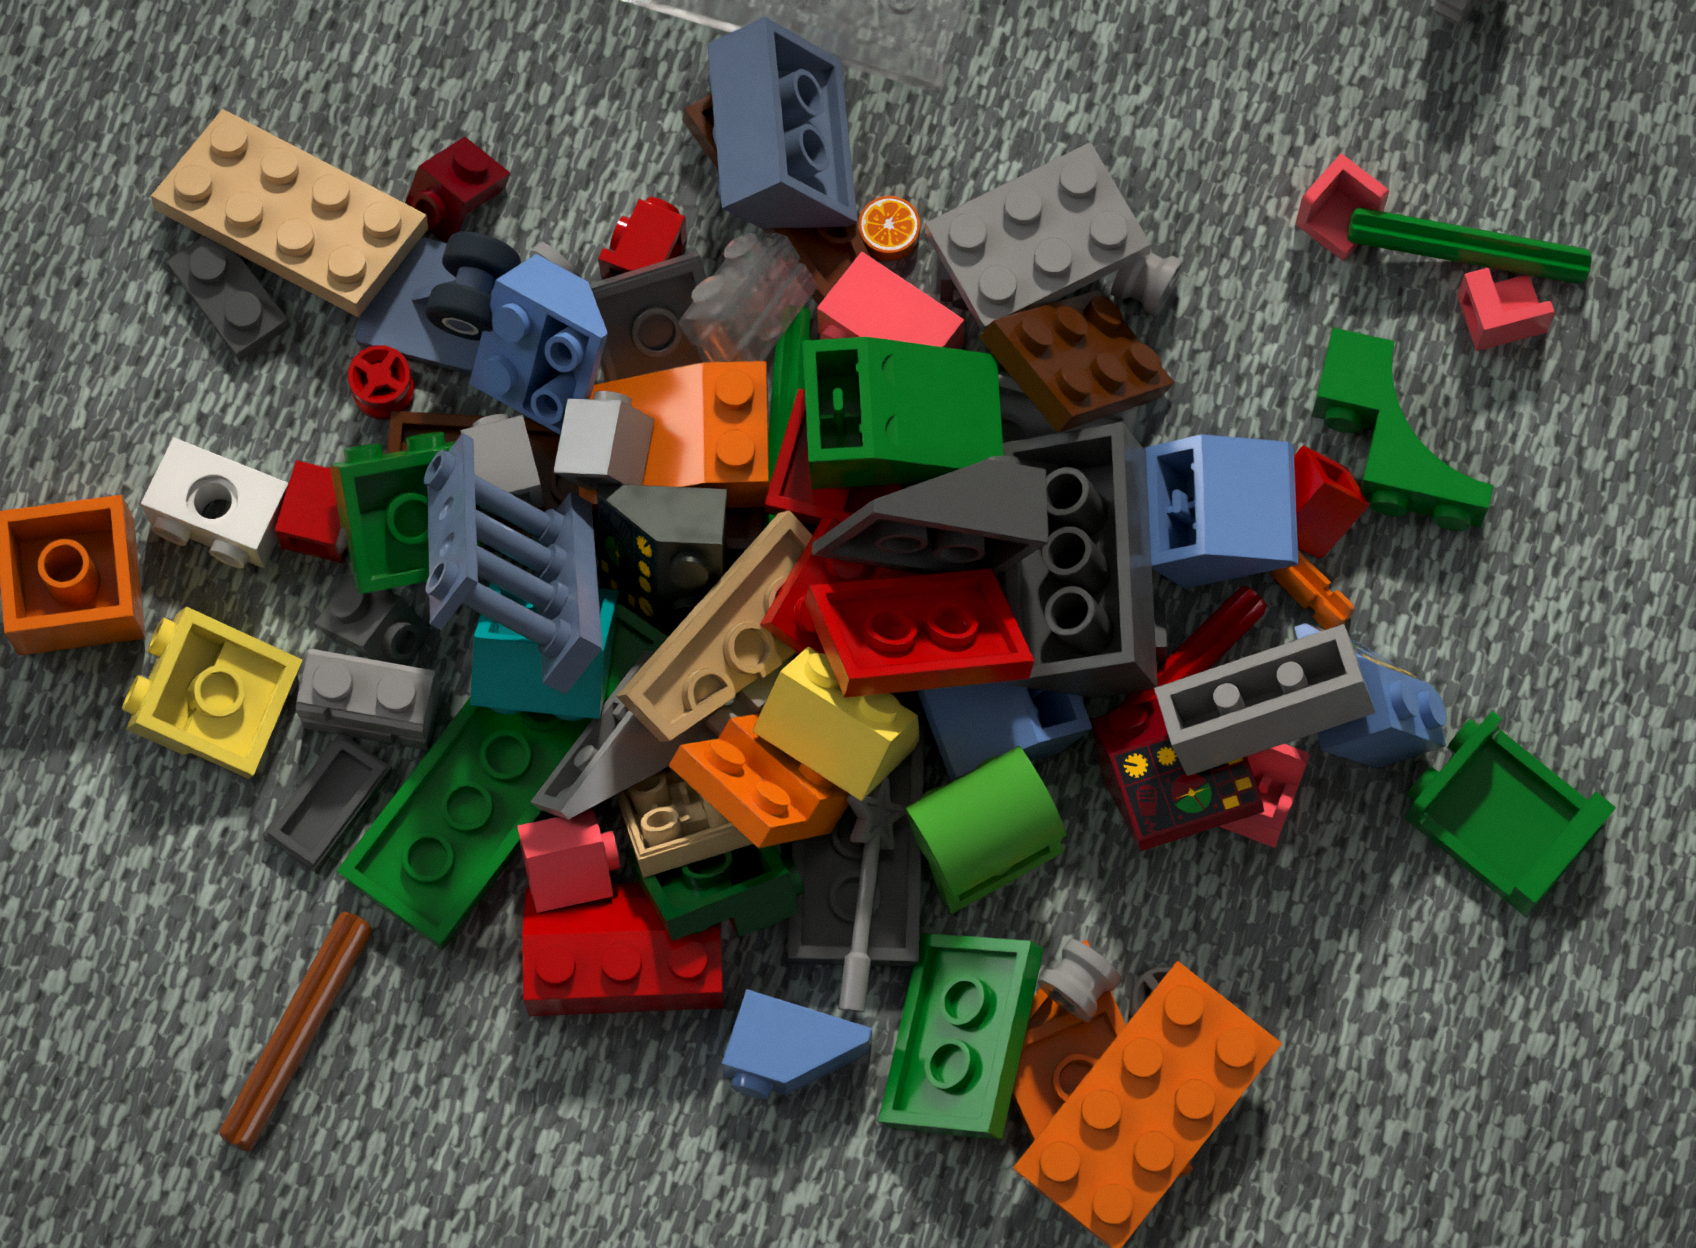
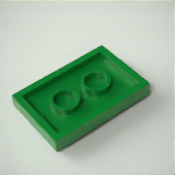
(961, 1035)

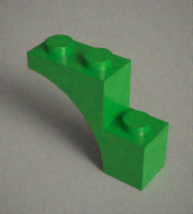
(1399, 469)

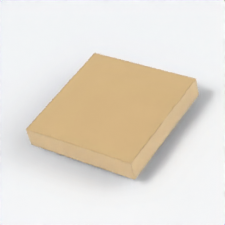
(674, 824)

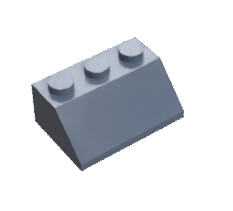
(780, 129)

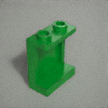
(1504, 814)

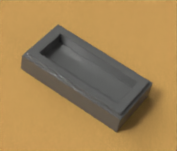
(327, 803)

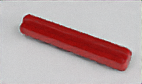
(1208, 641)

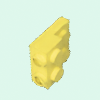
(211, 691)

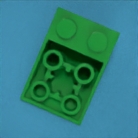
(897, 411)

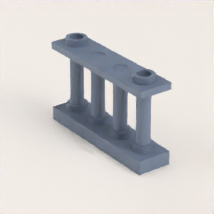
(559, 552)

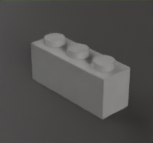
(1264, 700)

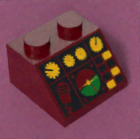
(1153, 787)

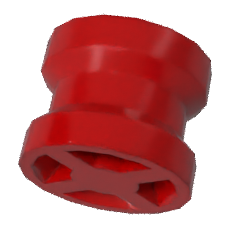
(377, 369)

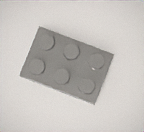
(1038, 237)

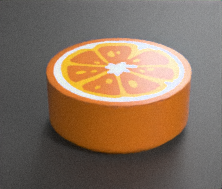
(889, 228)

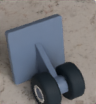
(439, 300)

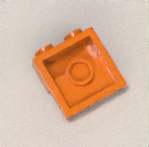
(760, 786)

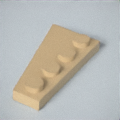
(720, 640)

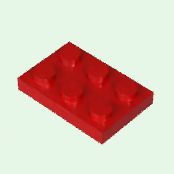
(918, 632)

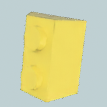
(840, 738)

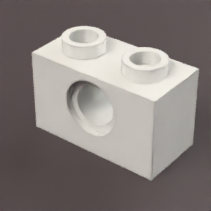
(194, 478)

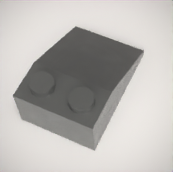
(951, 523)

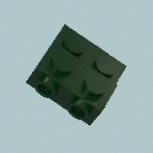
(742, 885)

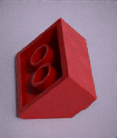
(616, 959)

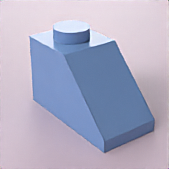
(787, 1046)

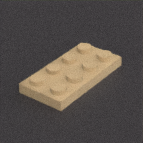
(290, 212)

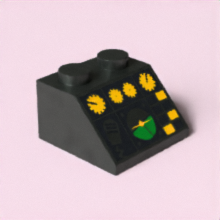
(661, 547)

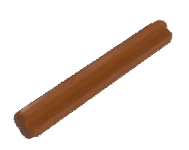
(295, 1031)

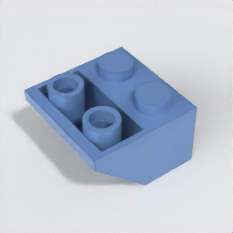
(541, 341)
(1221, 508)
(996, 717)

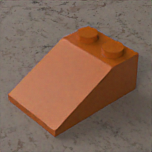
(705, 428)

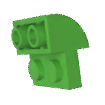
(986, 828)

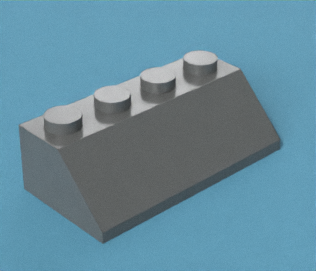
(1090, 588)

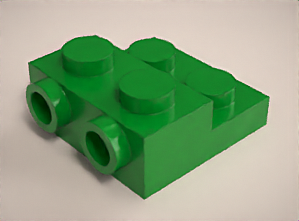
(386, 511)

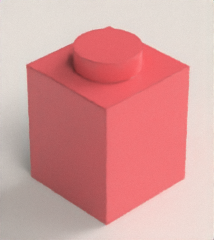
(568, 860)

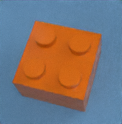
(70, 575)

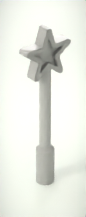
(875, 830)

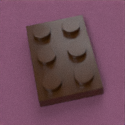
(1077, 360)

